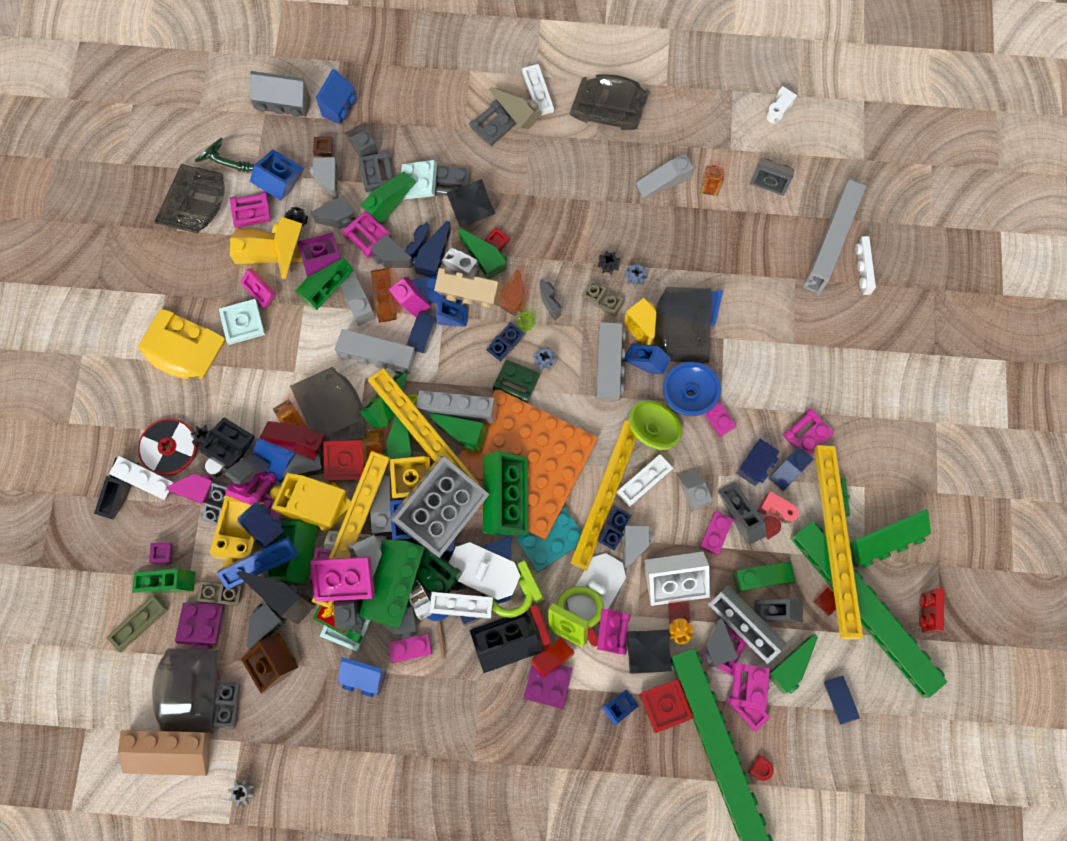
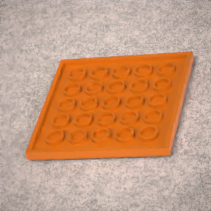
(553, 451)

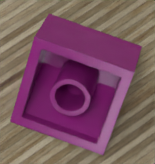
(318, 252)

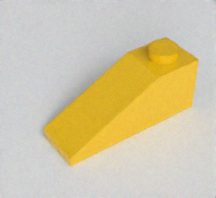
(285, 241)

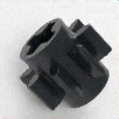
(296, 214)
(608, 257)
(199, 432)

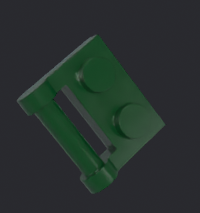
(518, 376)
(433, 578)

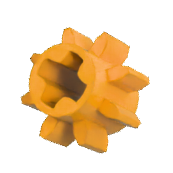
(680, 631)

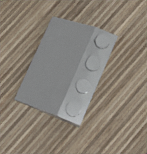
(439, 506)

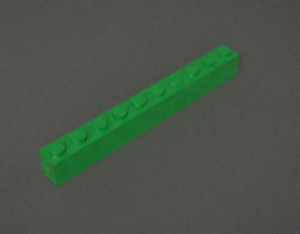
(876, 618)
(718, 748)

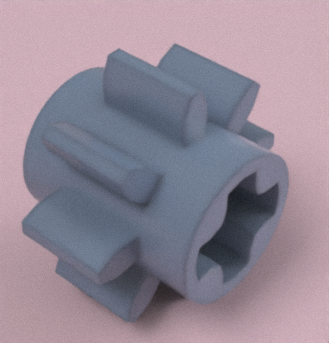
(636, 269)
(544, 353)

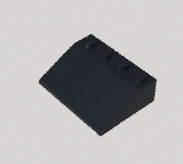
(286, 600)

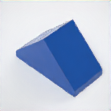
(450, 313)
(619, 707)

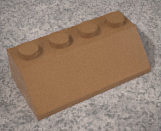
(164, 752)

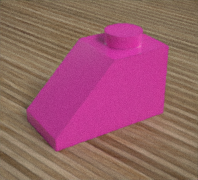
(409, 296)
(192, 488)

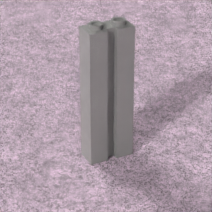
(834, 236)

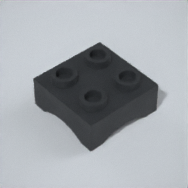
(470, 203)
(649, 651)

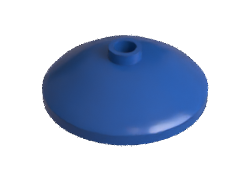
(691, 378)

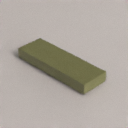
(137, 623)

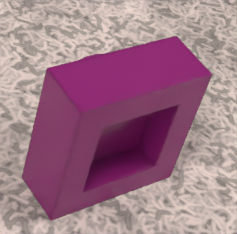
(160, 553)

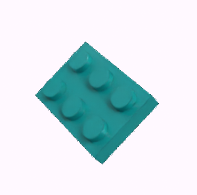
(560, 541)

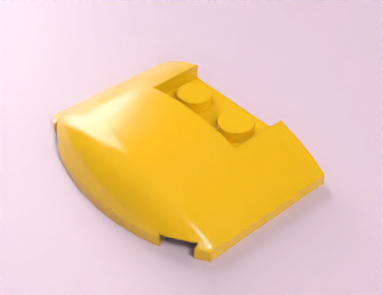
(180, 346)

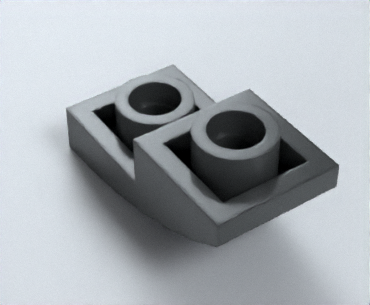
(547, 295)
(246, 469)
(214, 504)
(226, 705)

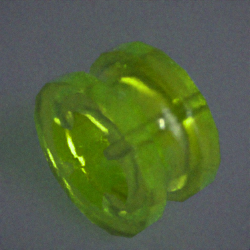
(520, 320)

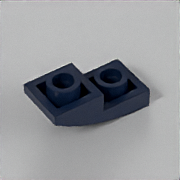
(421, 236)
(421, 332)
(505, 342)
(613, 526)
(841, 700)

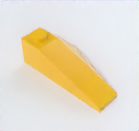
(255, 247)

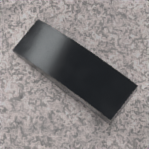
(112, 496)

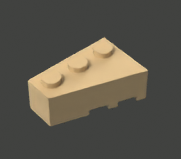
(468, 289)

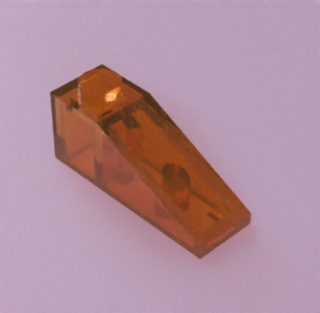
(383, 298)

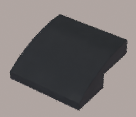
(227, 443)

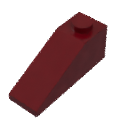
(294, 438)

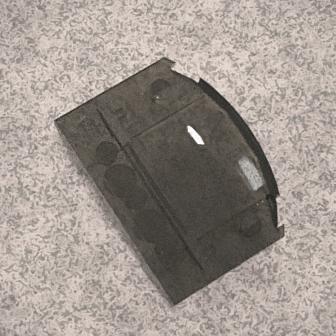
(610, 101)
(192, 199)
(684, 324)
(330, 406)
(185, 690)

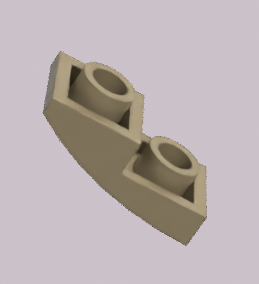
(601, 298)
(218, 594)

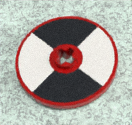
(172, 460)

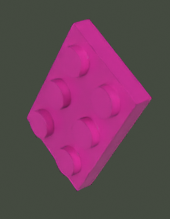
(342, 578)

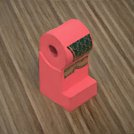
(780, 507)

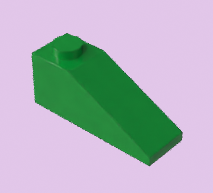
(386, 197)
(488, 257)
(322, 284)
(377, 411)
(465, 432)
(398, 441)
(763, 577)
(164, 581)
(792, 668)

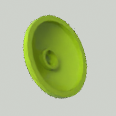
(655, 425)

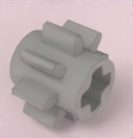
(237, 796)

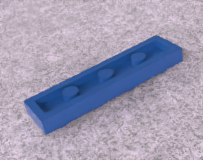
(258, 562)

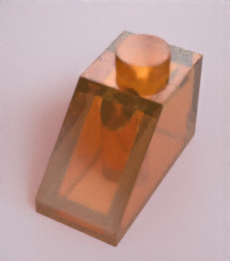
(712, 180)
(513, 295)
(288, 414)
(373, 442)

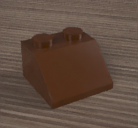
(269, 662)

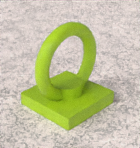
(530, 588)
(570, 624)

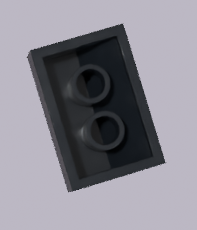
(505, 642)

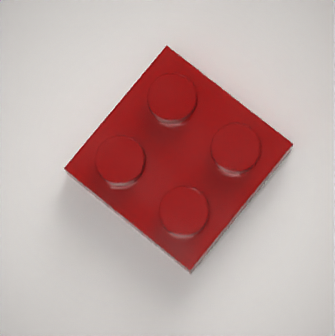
(343, 460)
(932, 611)
(666, 706)

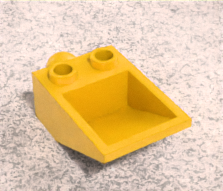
(307, 500)
(232, 533)

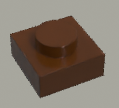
(322, 146)

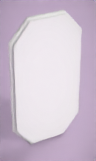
(485, 570)
(605, 577)

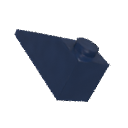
(432, 252)

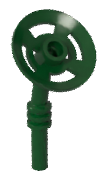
(212, 154)

